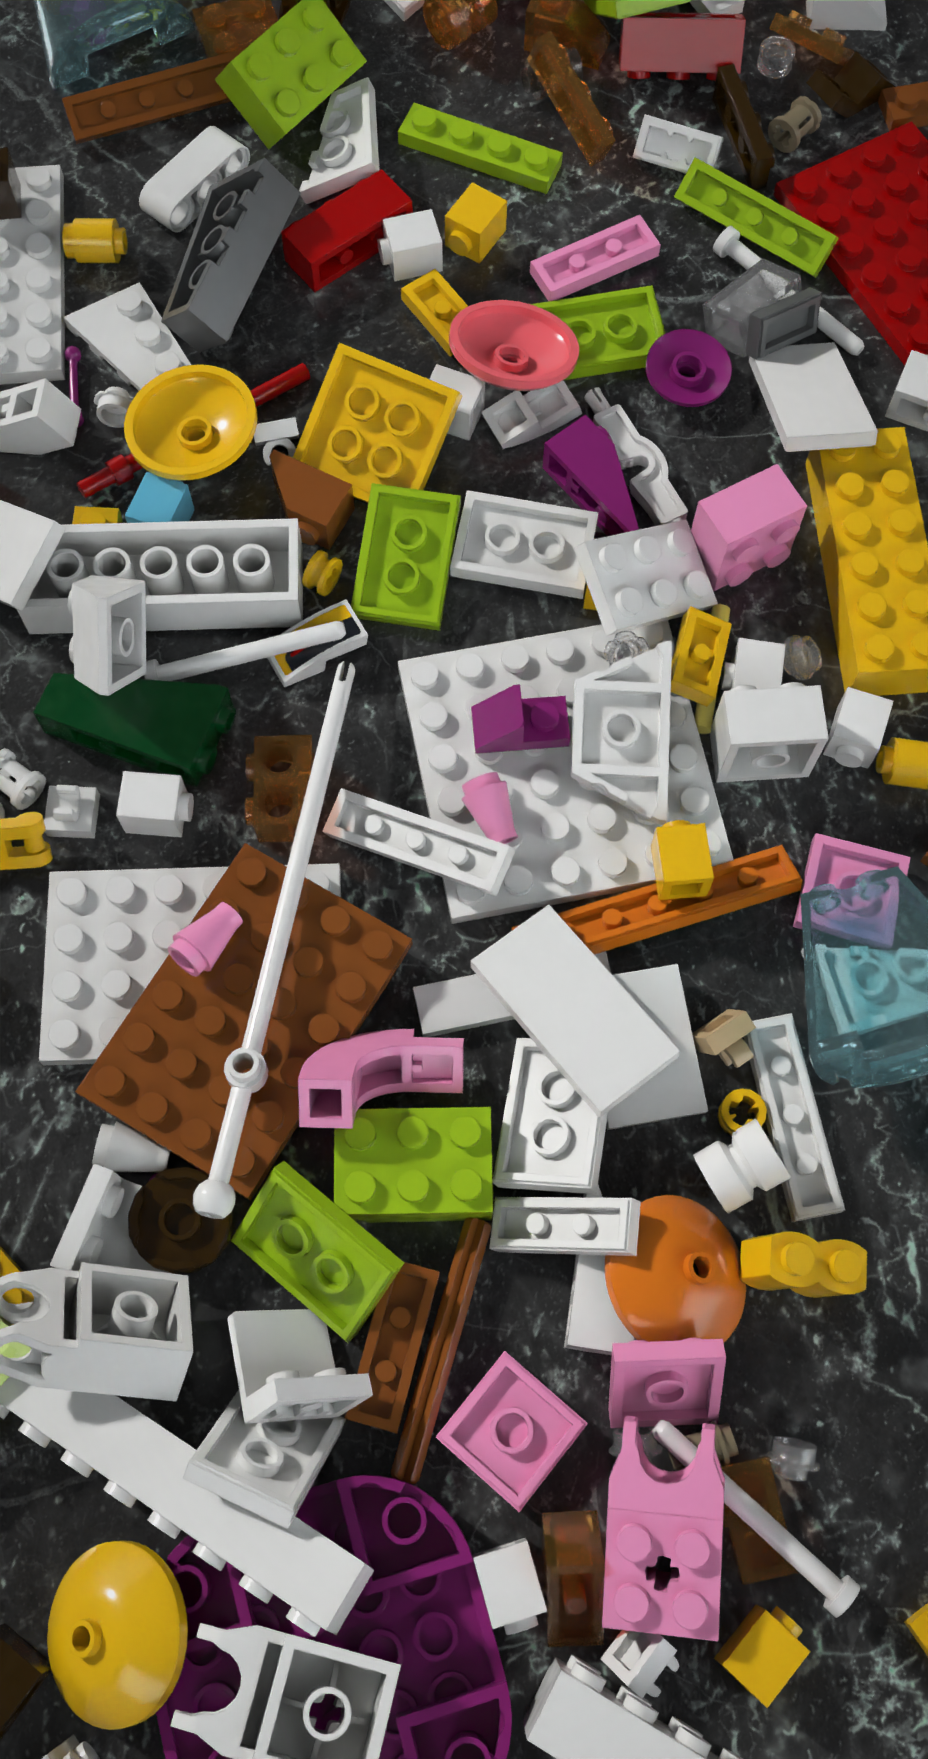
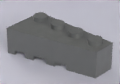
(228, 253)

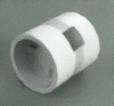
(741, 1166)

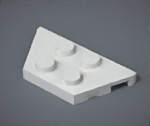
(625, 731)

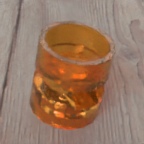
(454, 20)

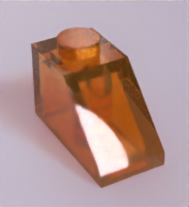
(571, 25)
(573, 1578)

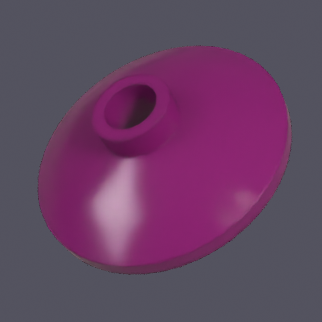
(691, 354)

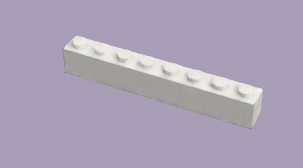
(149, 1465)

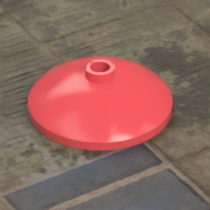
(513, 345)

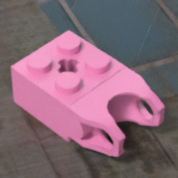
(671, 1517)

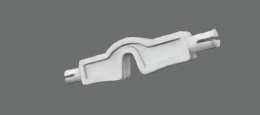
(650, 486)

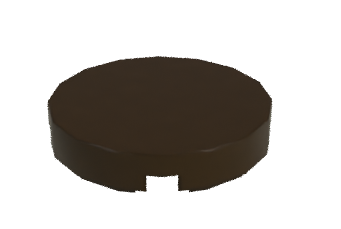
(168, 1228)

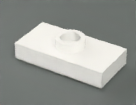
(675, 144)

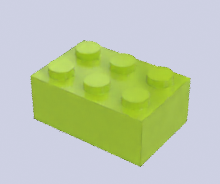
(290, 70)
(415, 1165)

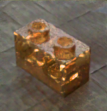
(278, 788)

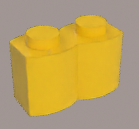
(803, 1265)

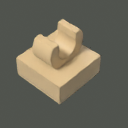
(724, 1037)

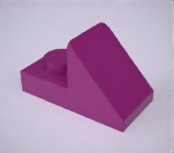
(516, 723)

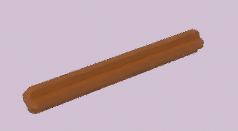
(441, 1351)

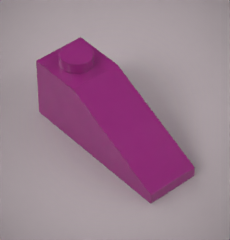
(589, 471)

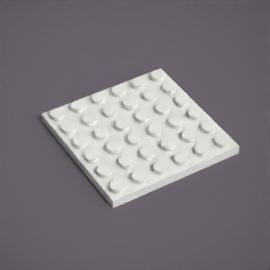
(568, 834)

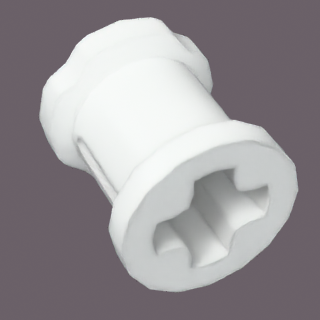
(24, 778)

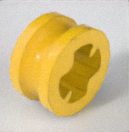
(322, 573)
(732, 1100)

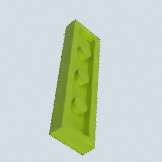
(480, 148)
(756, 217)

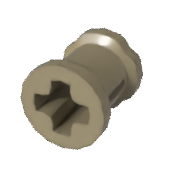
(794, 124)

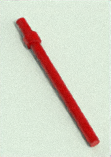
(121, 468)

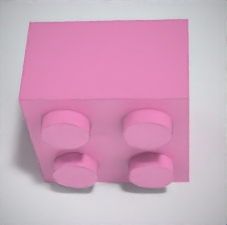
(747, 526)

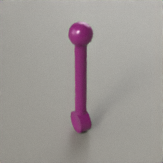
(73, 355)

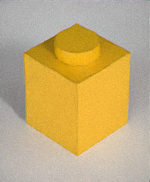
(475, 223)
(681, 860)
(763, 1653)

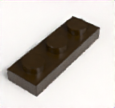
(743, 127)

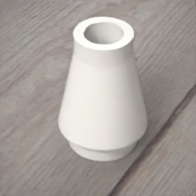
(127, 1150)

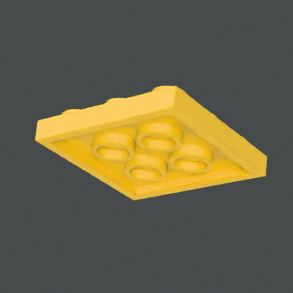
(376, 423)

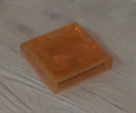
(232, 24)

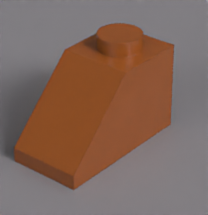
(313, 497)

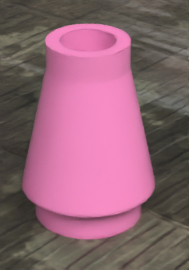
(490, 806)
(203, 941)

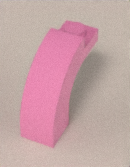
(372, 1065)

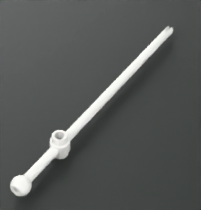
(215, 1196)

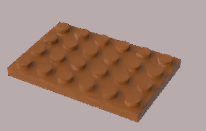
(171, 1050)

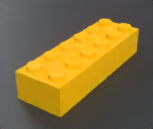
(874, 562)

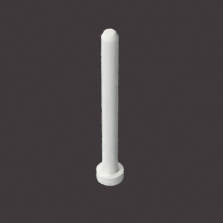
(729, 244)
(245, 652)
(838, 1592)

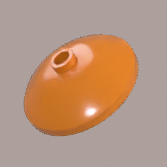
(658, 1289)

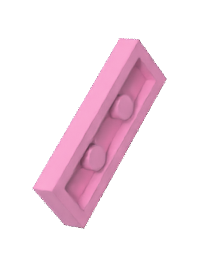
(594, 258)

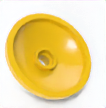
(190, 422)
(117, 1634)

